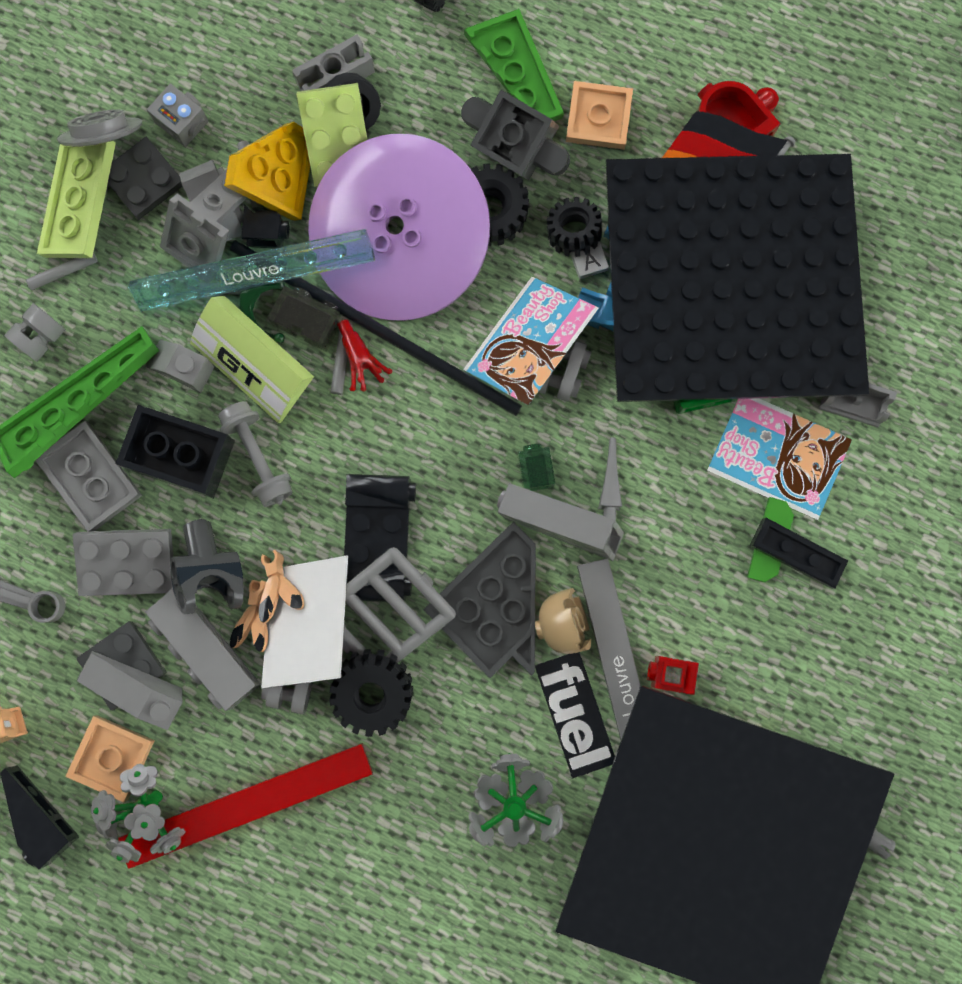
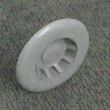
(98, 128)

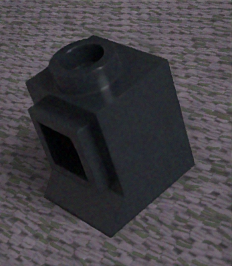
(264, 229)

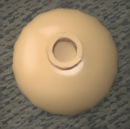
(563, 623)

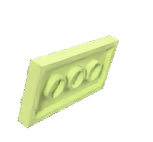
(76, 201)

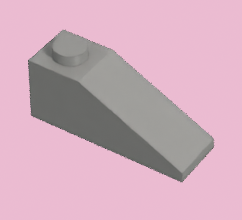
(132, 690)

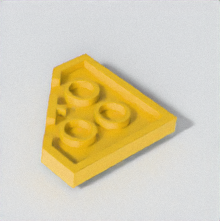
(273, 171)

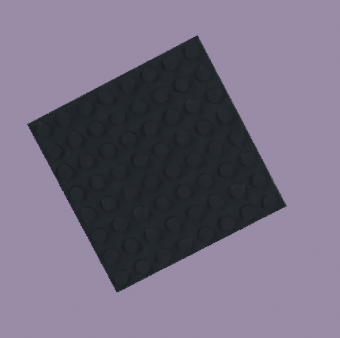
(735, 278)
(722, 847)

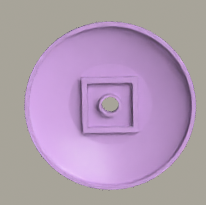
(441, 235)

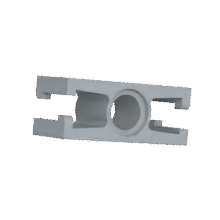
(334, 59)

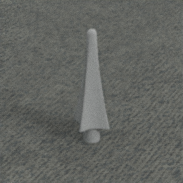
(610, 495)

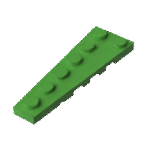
(61, 408)

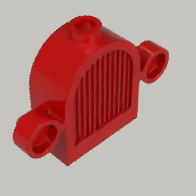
(741, 105)

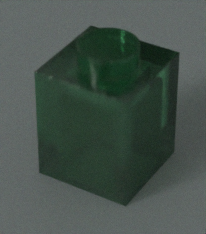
(536, 467)

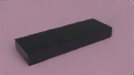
(798, 553)

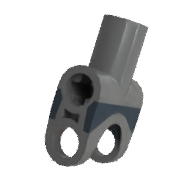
(205, 569)

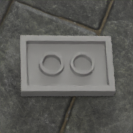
(88, 477)
(123, 562)

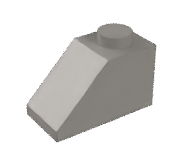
(181, 365)

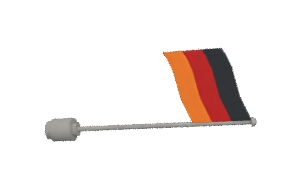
(718, 137)

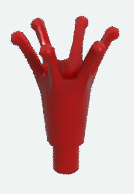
(359, 356)

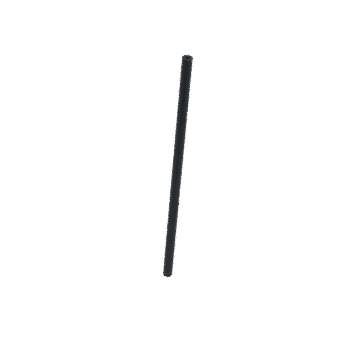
(397, 340)

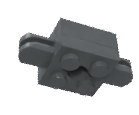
(515, 135)

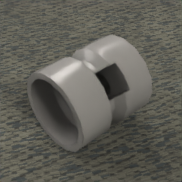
(43, 324)

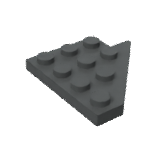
(495, 604)

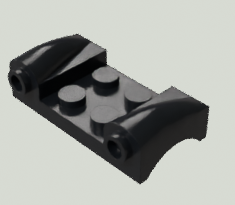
(375, 523)

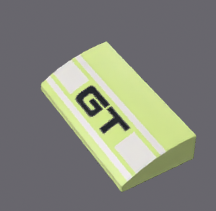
(249, 357)

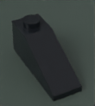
(36, 823)

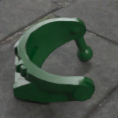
(247, 301)

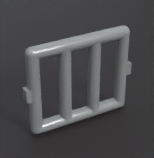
(420, 581)

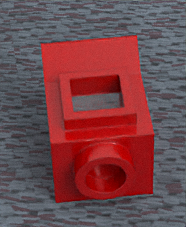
(673, 675)

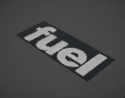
(575, 714)

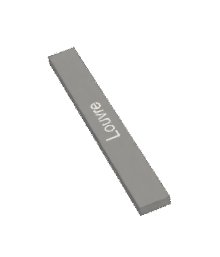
(610, 638)

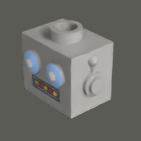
(178, 114)

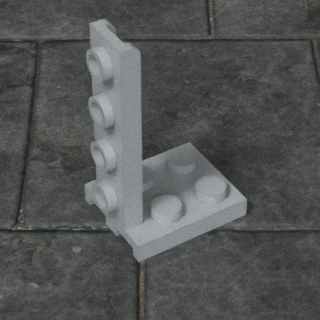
(194, 228)

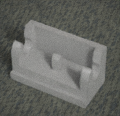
(864, 409)

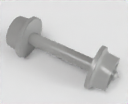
(238, 418)

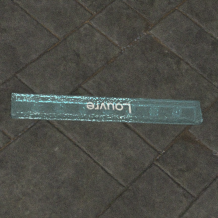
(252, 270)

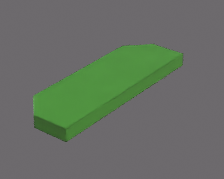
(763, 566)

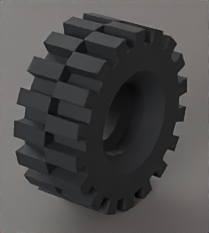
(513, 199)
(377, 670)

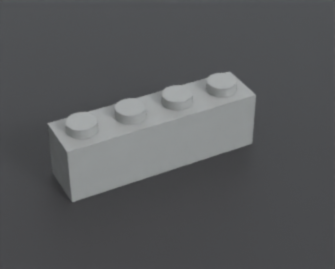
(204, 651)

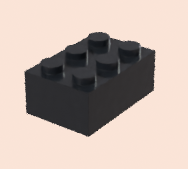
(175, 451)

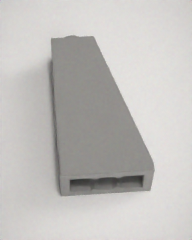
(561, 521)

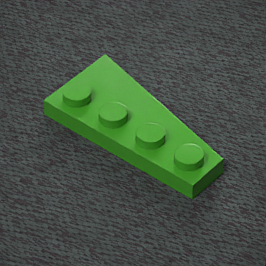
(514, 60)

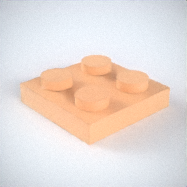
(599, 115)
(105, 754)

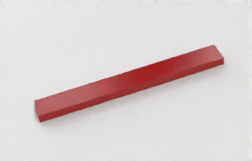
(261, 800)

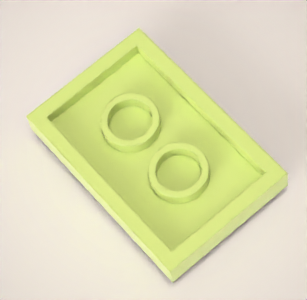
(330, 124)

